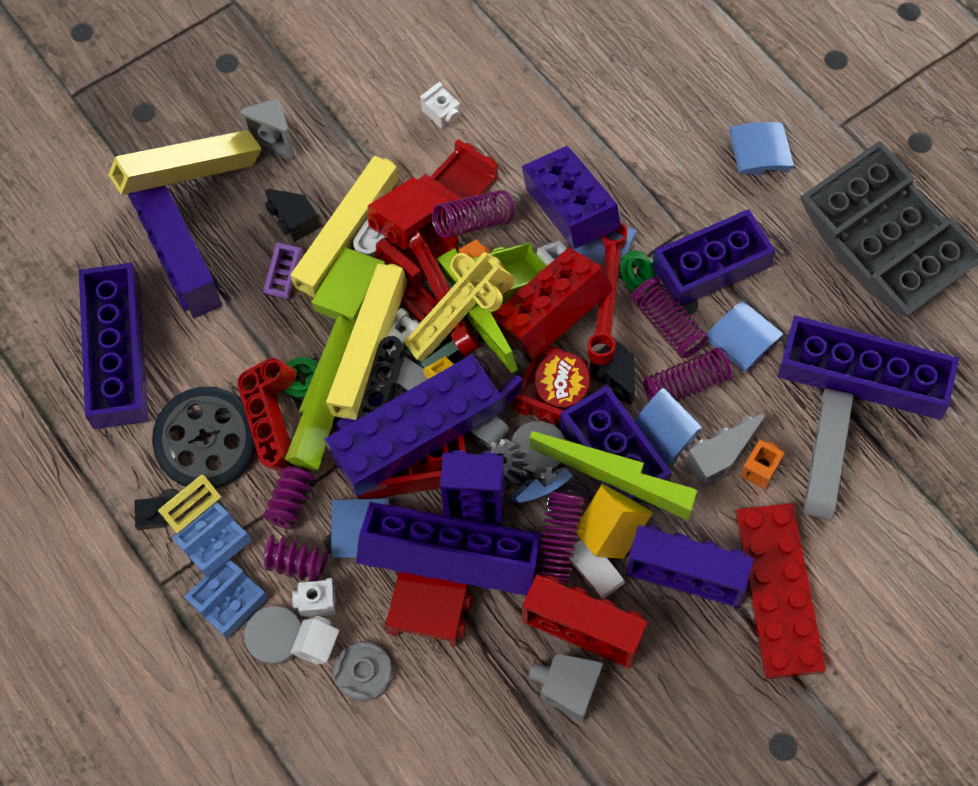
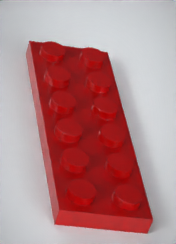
(780, 592)

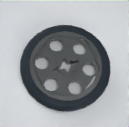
(176, 414)

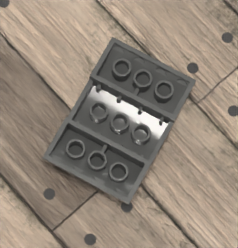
(889, 231)

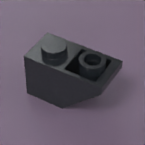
(294, 213)
(618, 373)

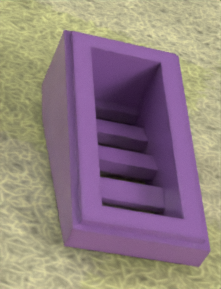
(280, 250)

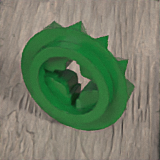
(645, 270)
(307, 368)

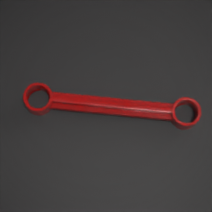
(606, 305)
(462, 334)

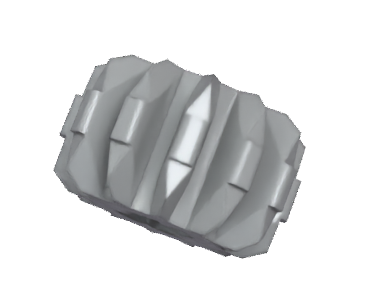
(515, 460)

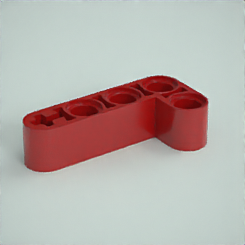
(270, 448)

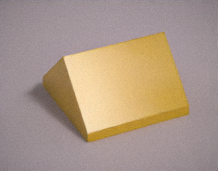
(611, 523)

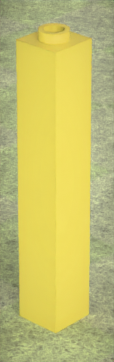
(183, 161)
(344, 224)
(370, 328)

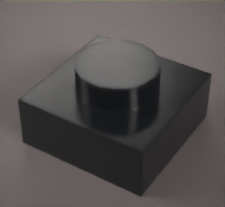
(147, 515)

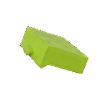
(521, 263)
(345, 285)

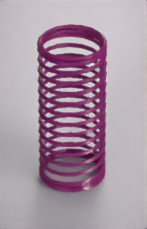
(451, 226)
(681, 350)
(717, 368)
(574, 500)

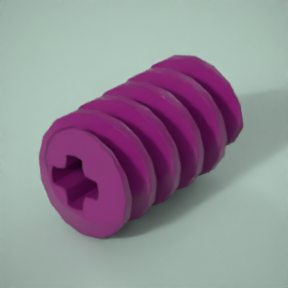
(286, 497)
(294, 560)

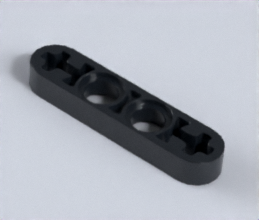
(380, 363)

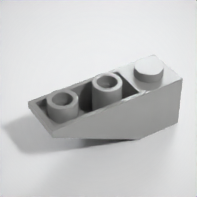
(718, 456)

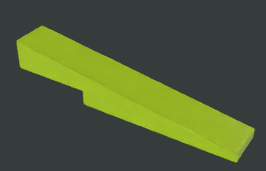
(481, 319)
(316, 422)
(618, 472)

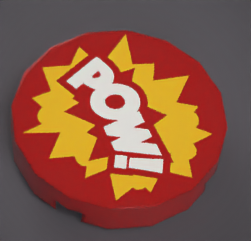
(562, 379)

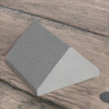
(268, 127)

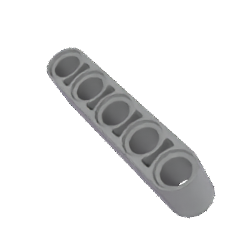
(483, 435)
(828, 454)

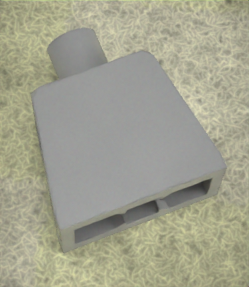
(568, 683)

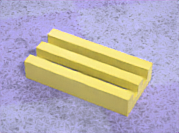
(201, 480)

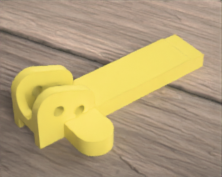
(479, 283)

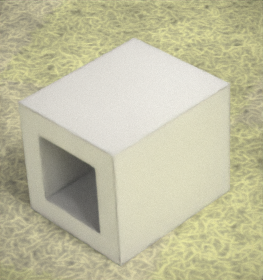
(315, 640)

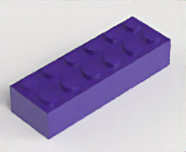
(176, 250)
(112, 346)
(869, 367)
(414, 424)
(448, 548)

